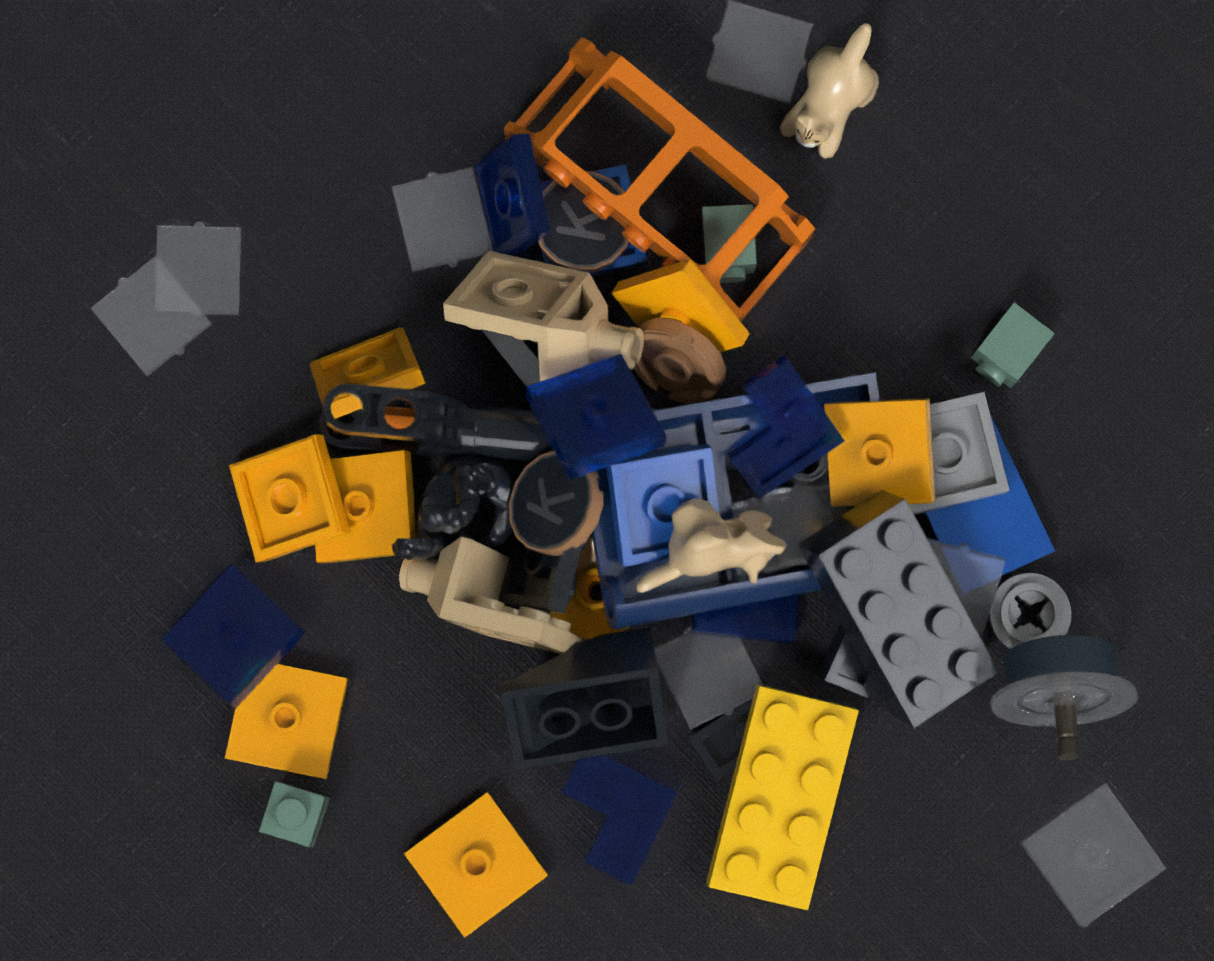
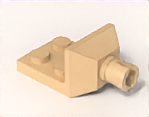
(543, 305)
(466, 590)

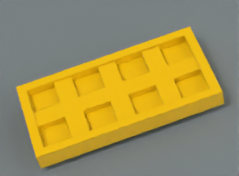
(782, 797)

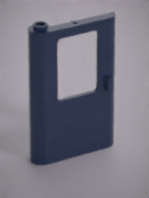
(729, 587)

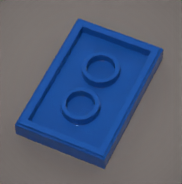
(997, 524)

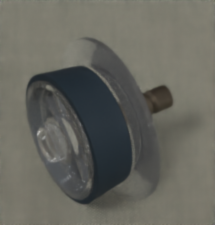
(1063, 685)

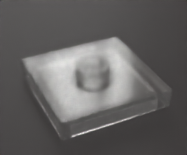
(1093, 855)

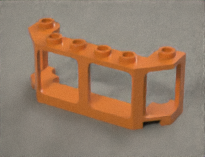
(687, 135)

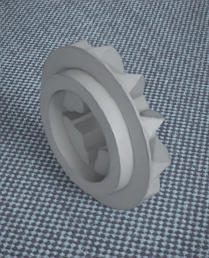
(1030, 589)

